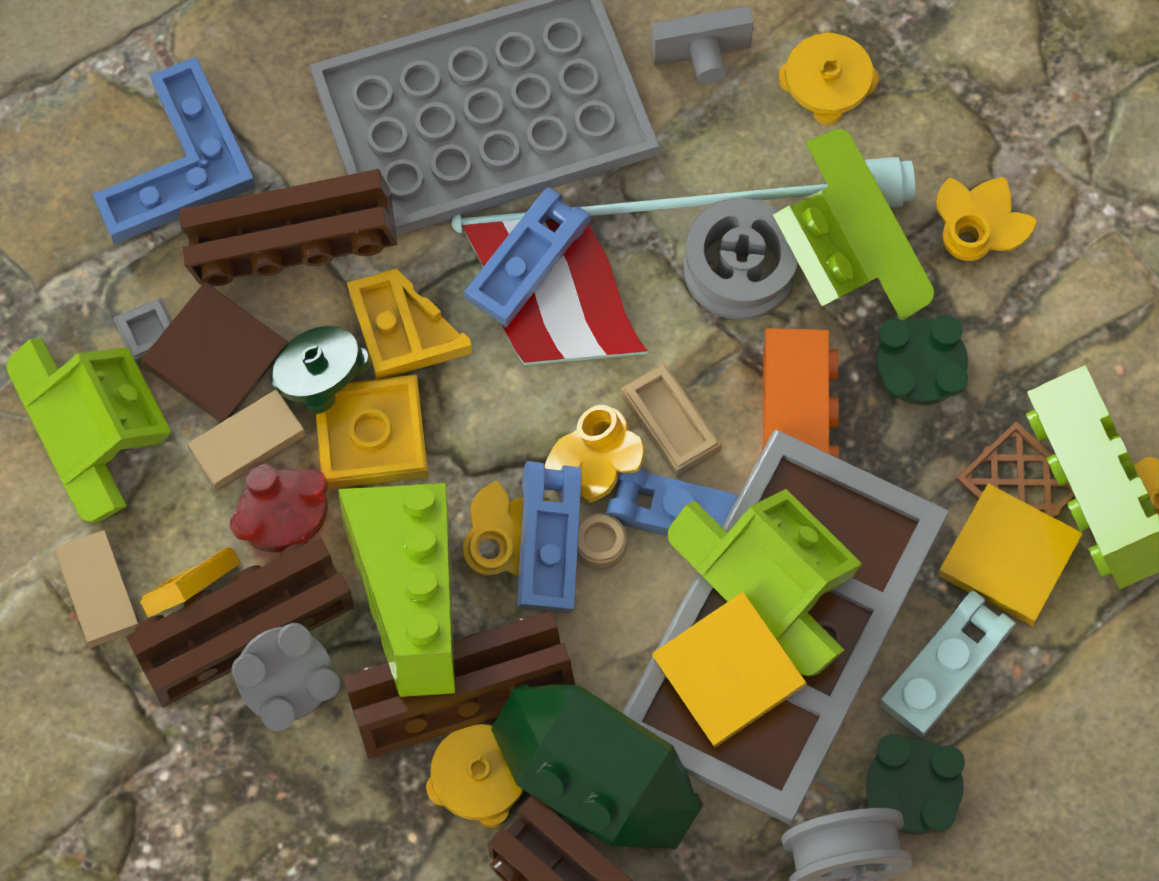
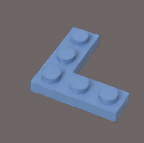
(207, 173)

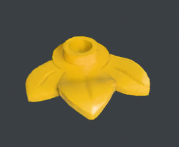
(983, 214)
(600, 449)
(495, 521)

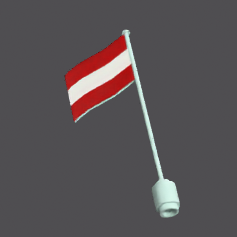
(578, 304)

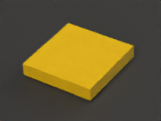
(373, 434)
(1010, 554)
(729, 669)

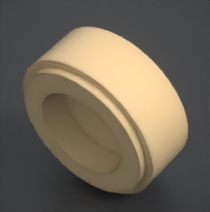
(601, 541)

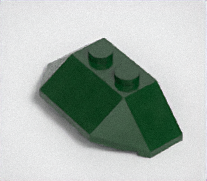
(596, 766)

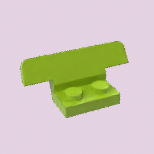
(850, 232)
(86, 417)
(779, 562)

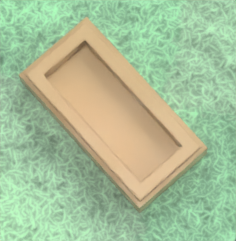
(670, 420)
(246, 439)
(96, 589)

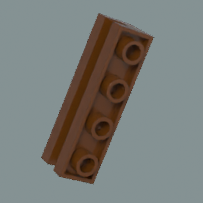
(288, 228)
(214, 627)
(485, 674)
(547, 849)

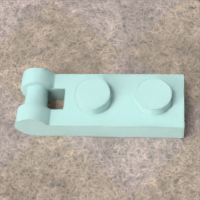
(945, 666)

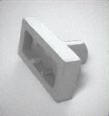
(702, 40)

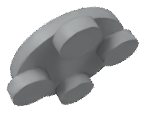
(284, 675)

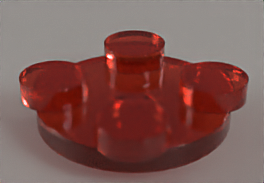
(280, 507)

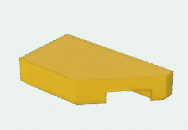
(189, 582)

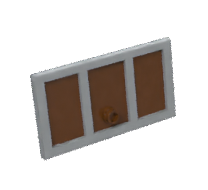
(783, 750)

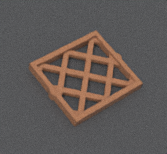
(990, 455)

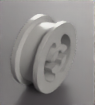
(745, 230)
(848, 846)

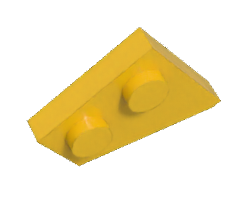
(401, 326)

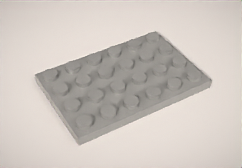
(487, 109)

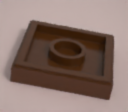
(214, 353)

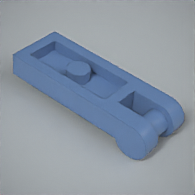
(526, 257)
(668, 501)
(549, 539)

